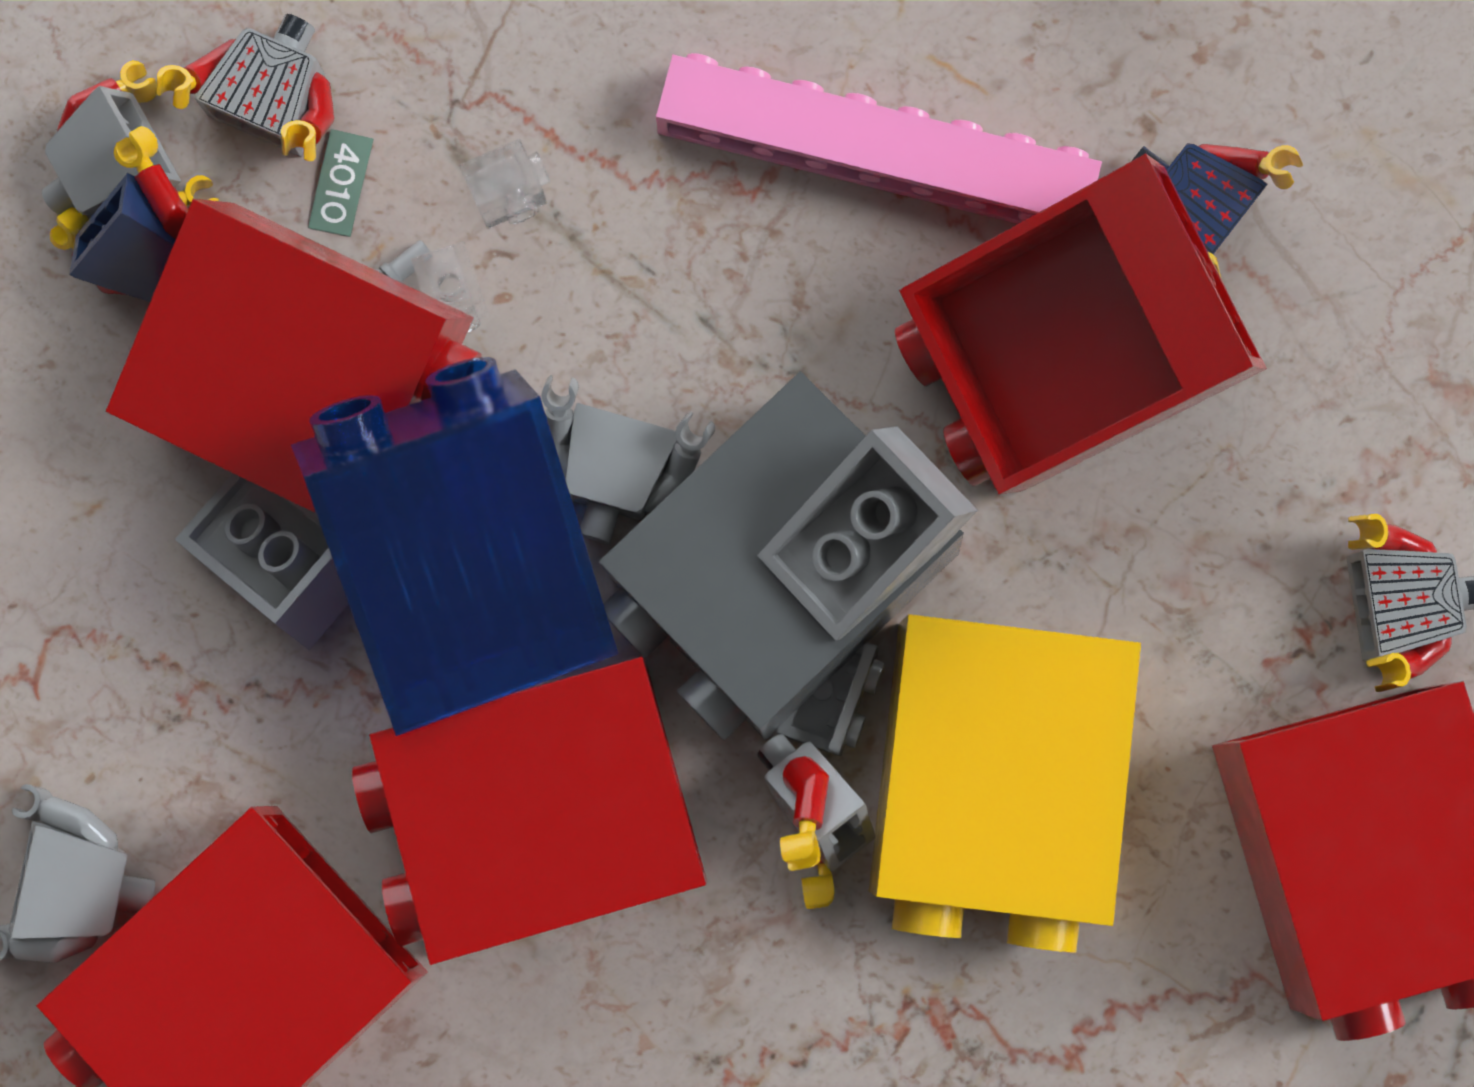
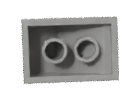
(866, 530)
(269, 556)

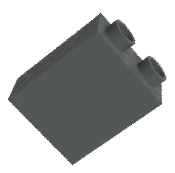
(698, 577)

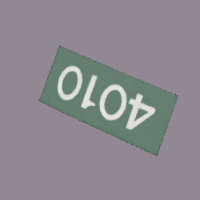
(340, 182)

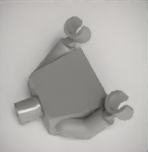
(617, 461)
(68, 883)

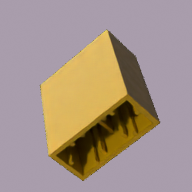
(1004, 779)

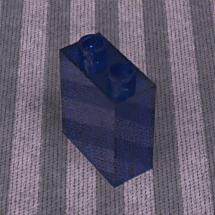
(455, 542)

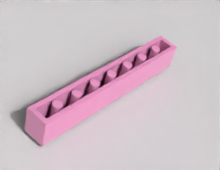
(867, 142)

